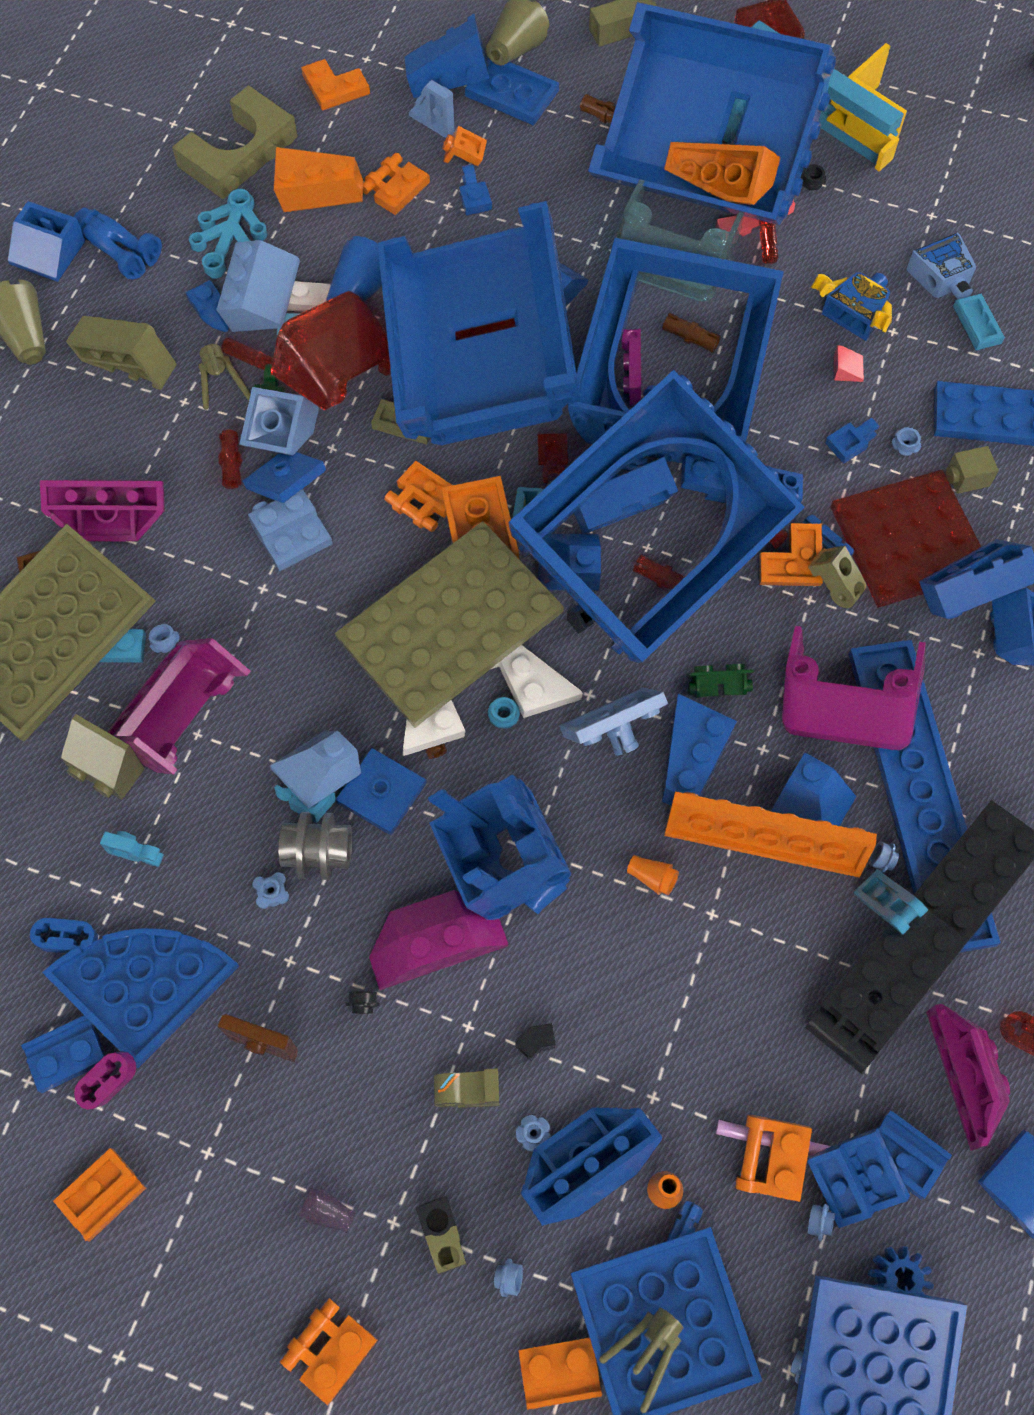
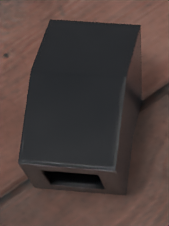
(576, 621)
(536, 1040)

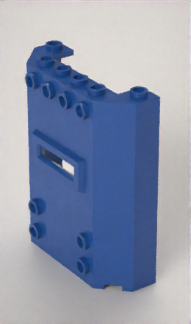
(684, 90)
(491, 379)

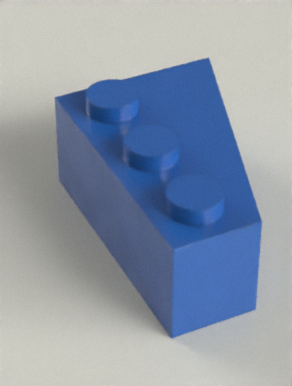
(627, 496)

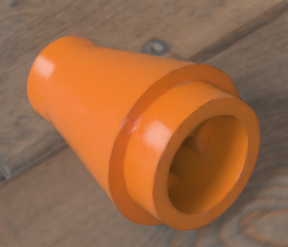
(654, 874)
(661, 1198)

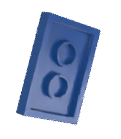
(514, 91)

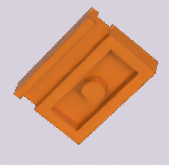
(99, 1194)
(559, 1373)

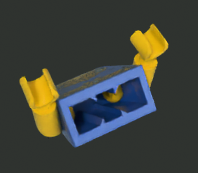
(856, 302)

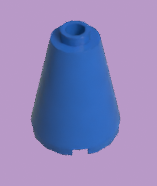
(357, 269)

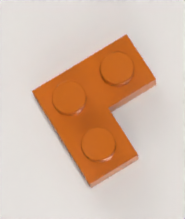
(332, 89)
(792, 567)

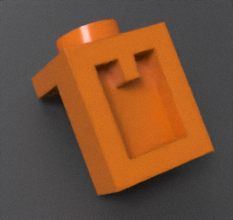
(465, 146)

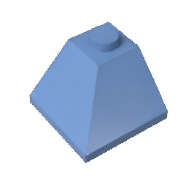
(278, 421)
(318, 767)

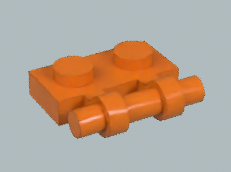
(401, 188)
(425, 487)
(337, 1359)

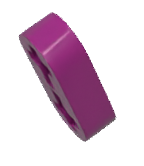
(100, 1075)

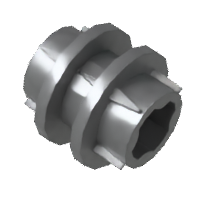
(315, 845)

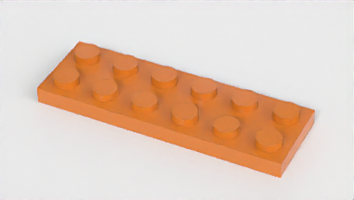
(769, 834)

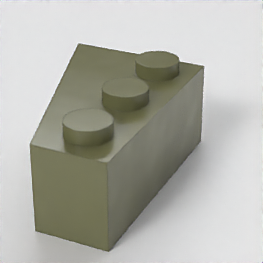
(124, 347)

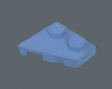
(435, 109)

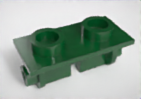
(707, 681)

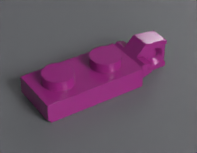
(632, 361)

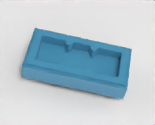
(978, 321)

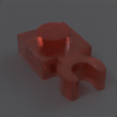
(552, 453)

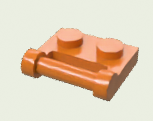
(785, 1160)

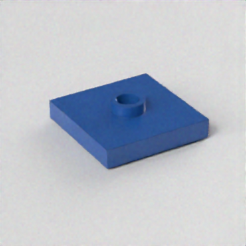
(284, 476)
(381, 791)

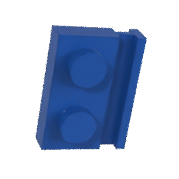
(63, 1053)
(914, 1154)

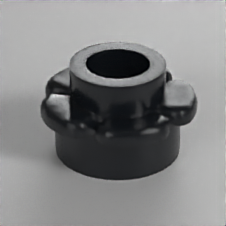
(813, 177)
(362, 1002)

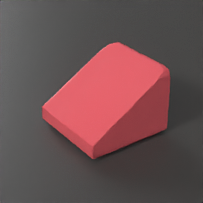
(848, 365)

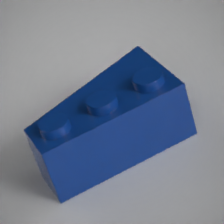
(450, 60)
(979, 578)
(695, 747)

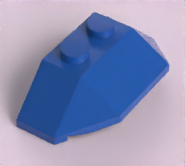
(587, 1162)

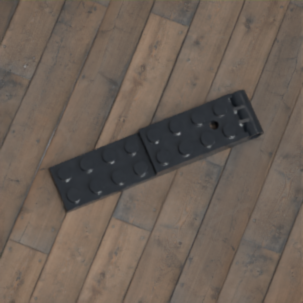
(906, 966)

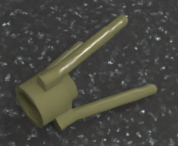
(214, 363)
(661, 1333)

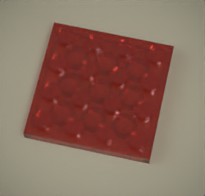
(904, 534)

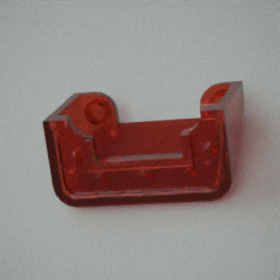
(329, 347)

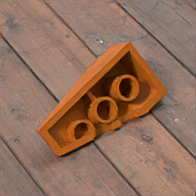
(725, 170)

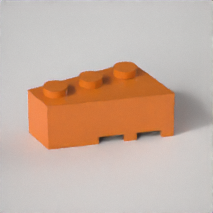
(315, 179)

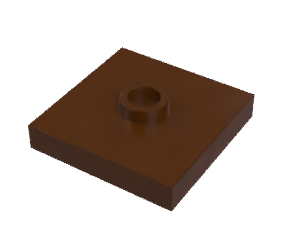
(257, 1038)

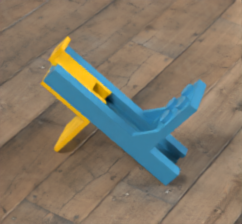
(859, 115)

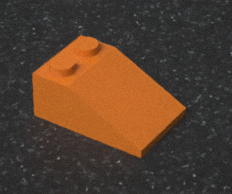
(477, 502)

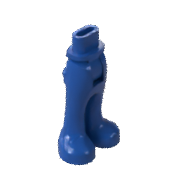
(105, 232)

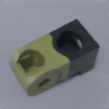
(441, 1234)

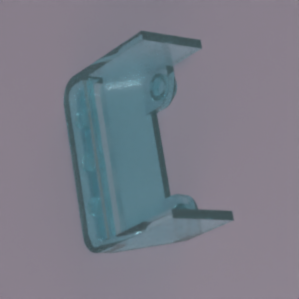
(715, 243)

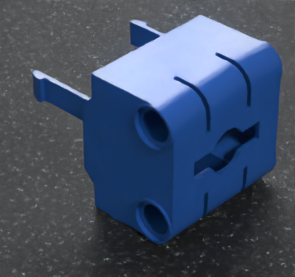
(473, 851)

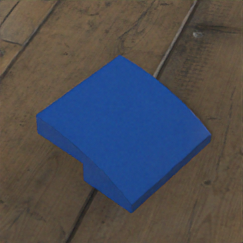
(858, 1177)
(1012, 1181)

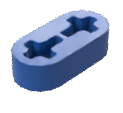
(65, 928)

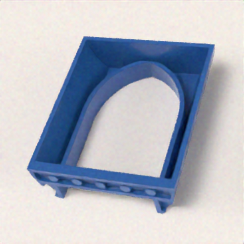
(599, 399)
(663, 421)

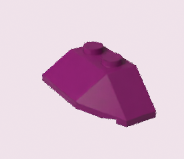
(104, 507)
(431, 938)
(971, 1072)

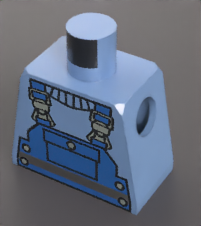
(943, 267)

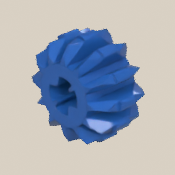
(898, 1263)

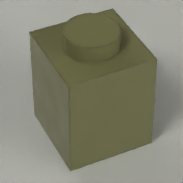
(972, 469)

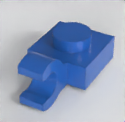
(474, 195)
(851, 441)

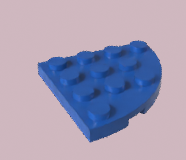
(141, 984)

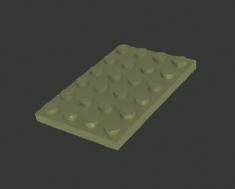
(449, 623)
(59, 625)

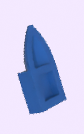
(205, 302)

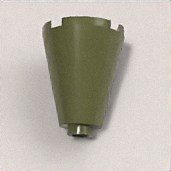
(518, 30)
(21, 321)

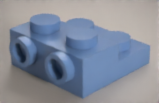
(289, 529)

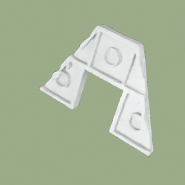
(532, 684)

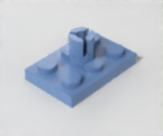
(615, 720)

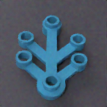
(239, 204)

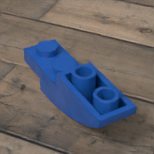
(707, 478)

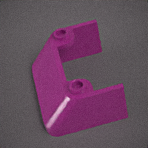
(173, 699)
(850, 712)

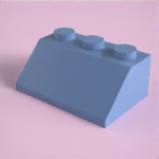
(257, 286)

